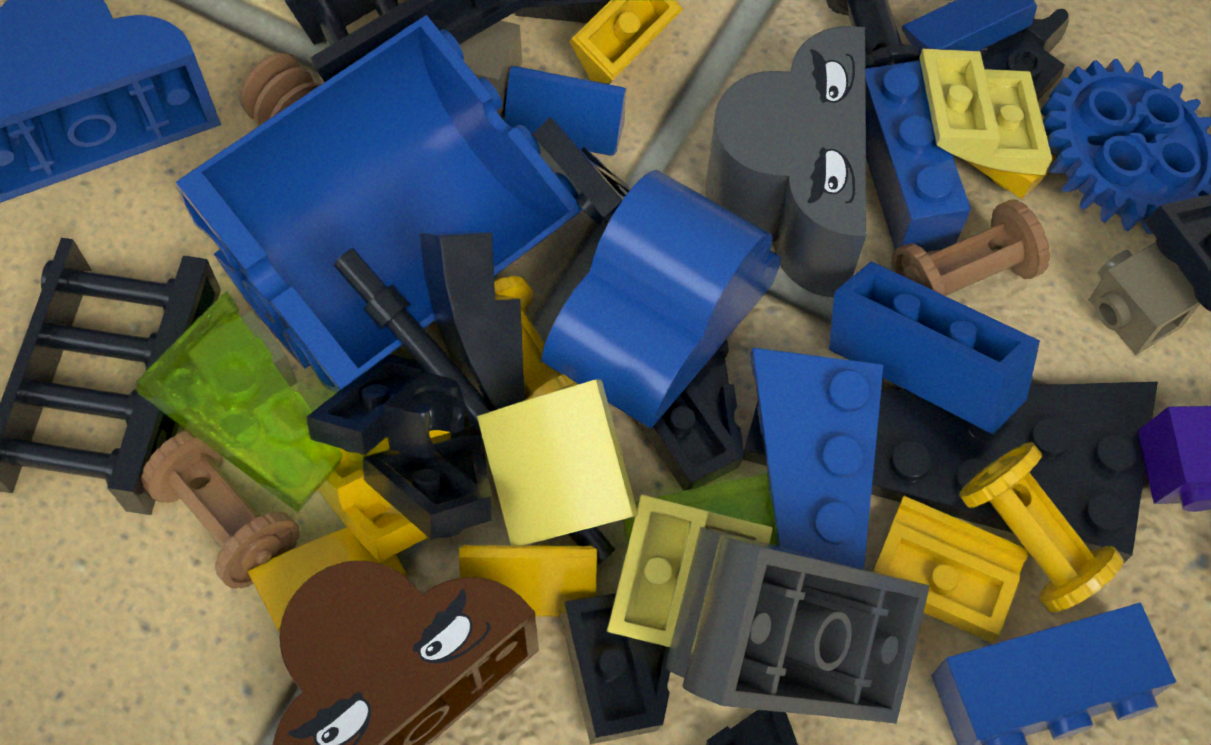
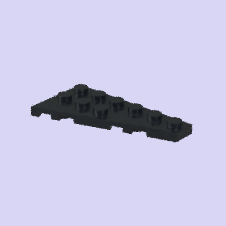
(1086, 442)

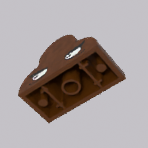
(393, 662)

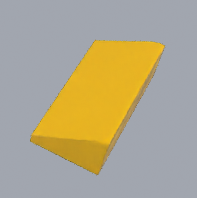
(620, 35)
(537, 573)

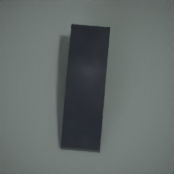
(475, 323)

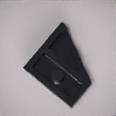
(598, 185)
(699, 429)
(437, 492)
(616, 676)

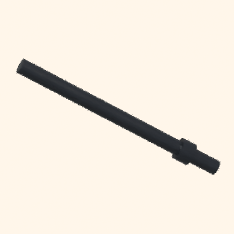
(389, 309)

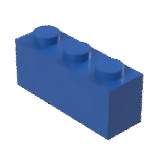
(910, 172)
(933, 346)
(1054, 679)

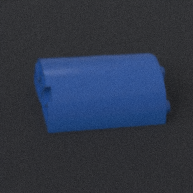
(369, 165)

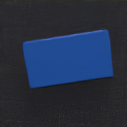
(970, 24)
(585, 109)

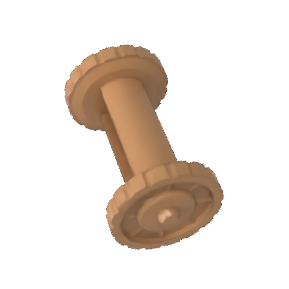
(1013, 232)
(246, 537)

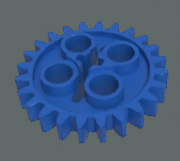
(1127, 141)

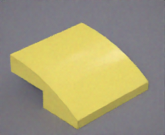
(985, 112)
(557, 464)
(660, 563)

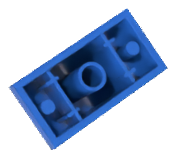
(90, 90)
(660, 296)

